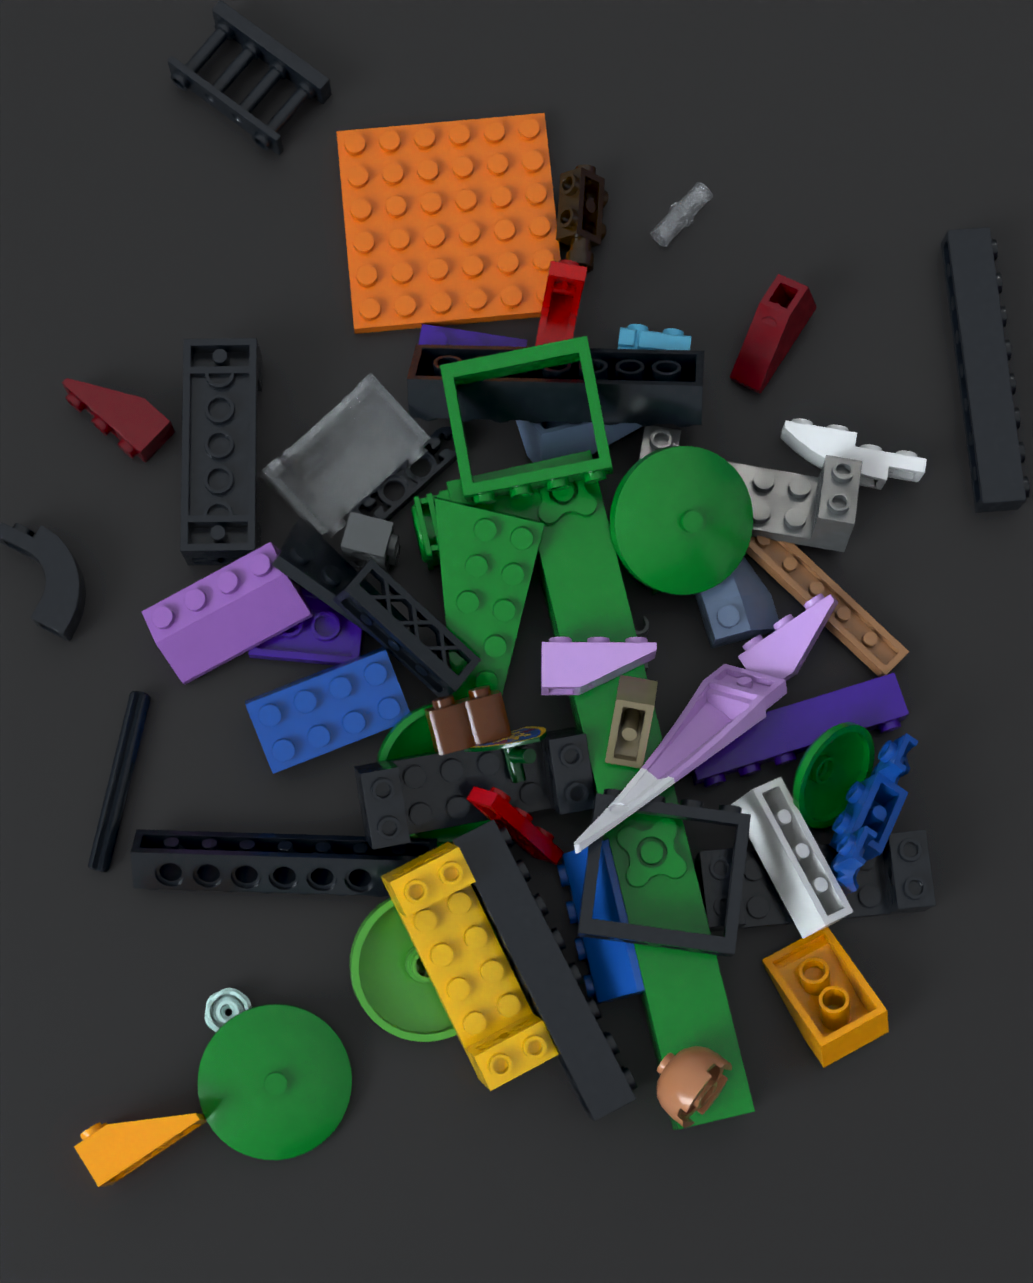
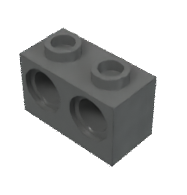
(370, 539)

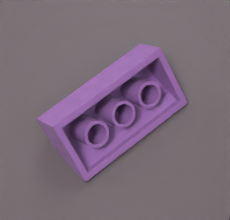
(226, 614)

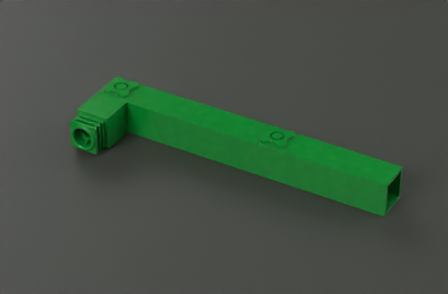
(651, 853)

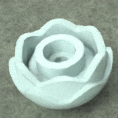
(221, 1001)

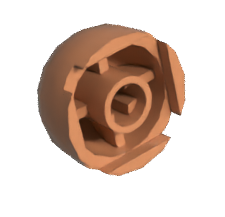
(690, 1082)

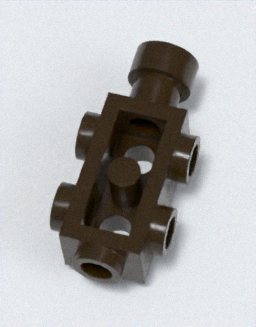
(581, 213)

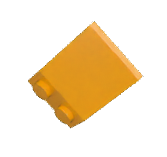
(827, 996)
(122, 1147)

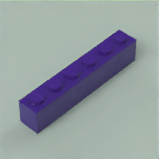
(796, 726)

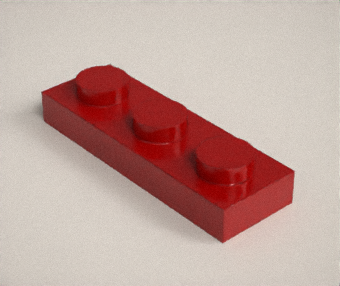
(531, 838)

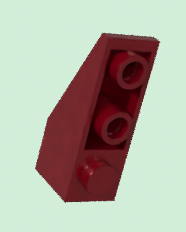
(773, 332)
(128, 417)

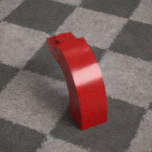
(560, 301)

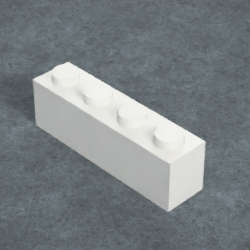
(793, 858)

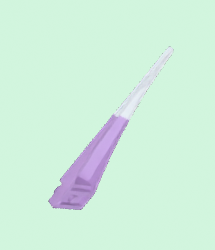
(716, 715)

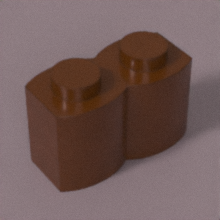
(467, 721)

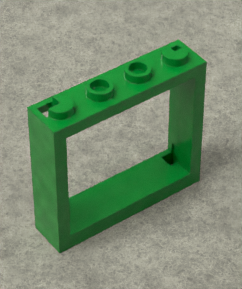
(512, 363)

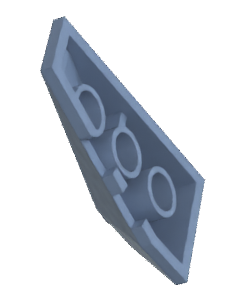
(560, 439)
(737, 608)

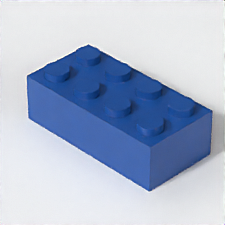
(327, 710)

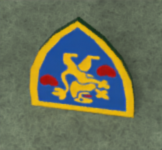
(516, 756)

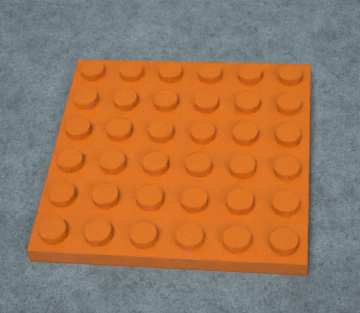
(447, 221)

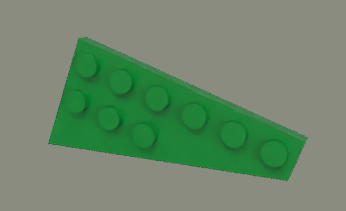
(485, 584)

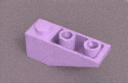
(787, 648)
(581, 666)

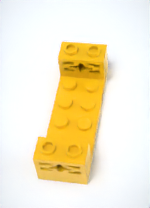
(468, 966)

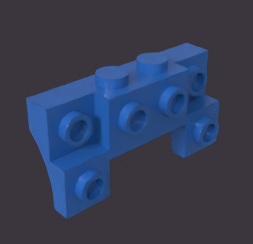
(870, 813)

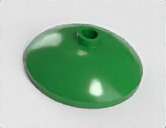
(829, 770)

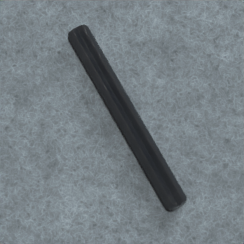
(119, 781)

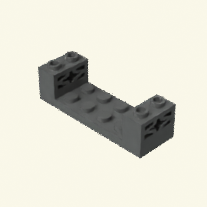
(789, 504)

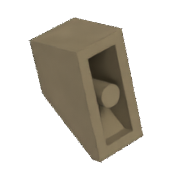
(631, 721)

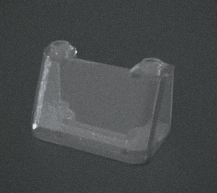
(345, 456)

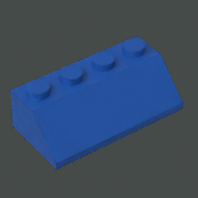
(610, 964)

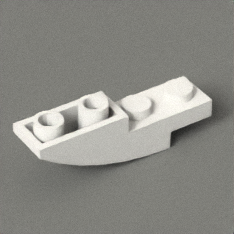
(816, 442)

